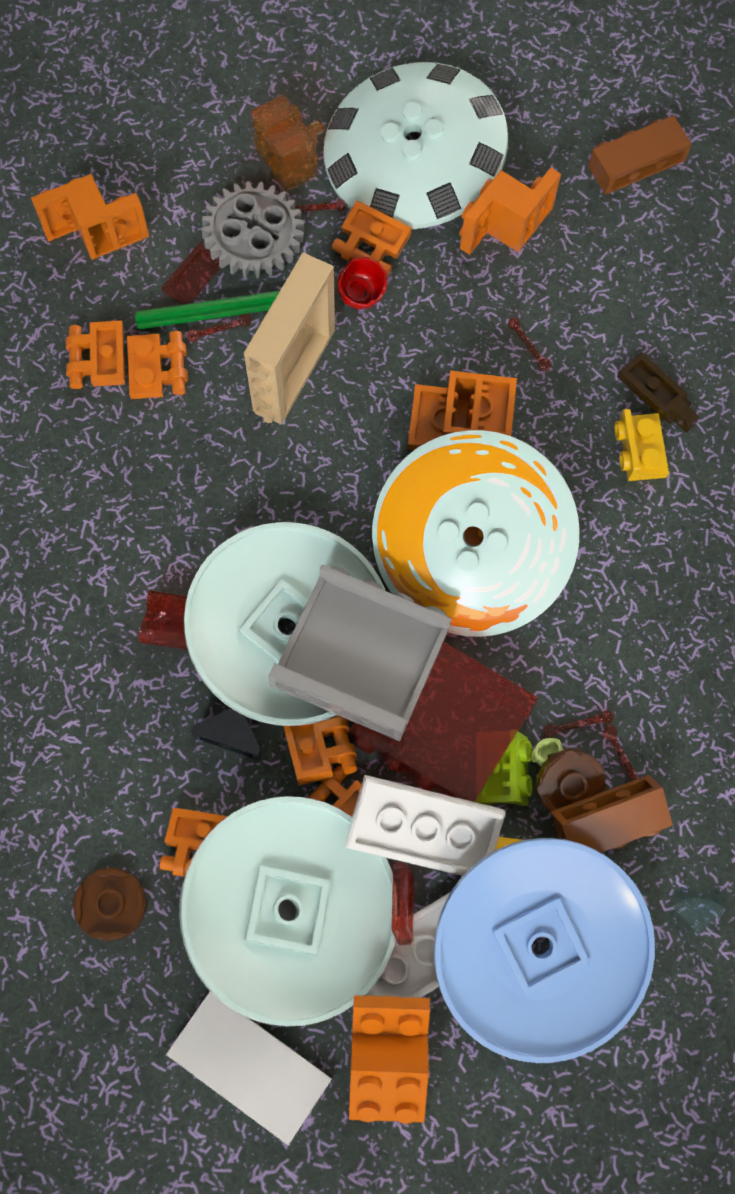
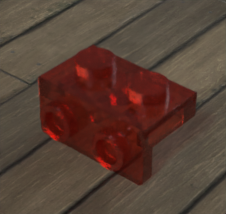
(164, 620)

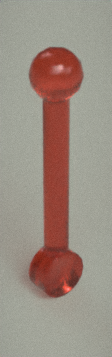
(340, 205)
(244, 321)
(544, 364)
(551, 730)
(610, 734)

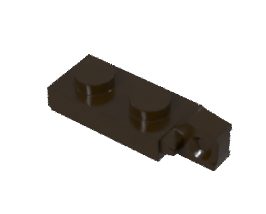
(658, 391)

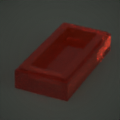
(192, 275)
(402, 903)

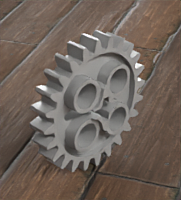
(252, 229)

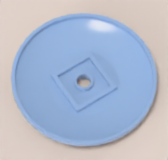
(575, 991)

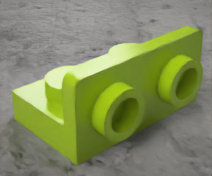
(510, 779)

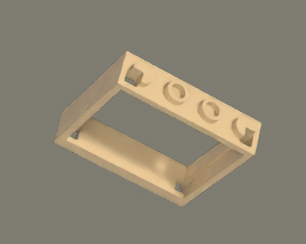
(291, 338)

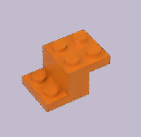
(82, 208)
(508, 210)
(467, 404)
(389, 1059)

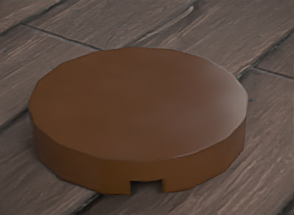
(569, 778)
(122, 908)

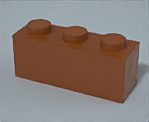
(639, 154)
(615, 815)

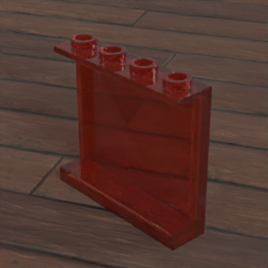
(456, 729)

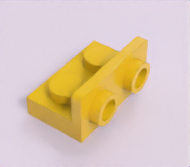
(642, 446)

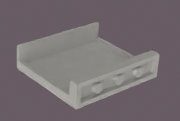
(361, 652)

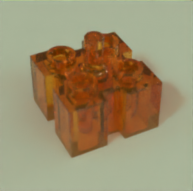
(286, 142)

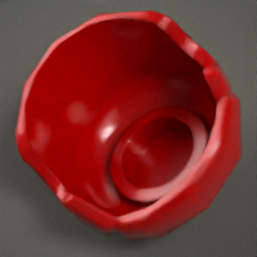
(358, 276)

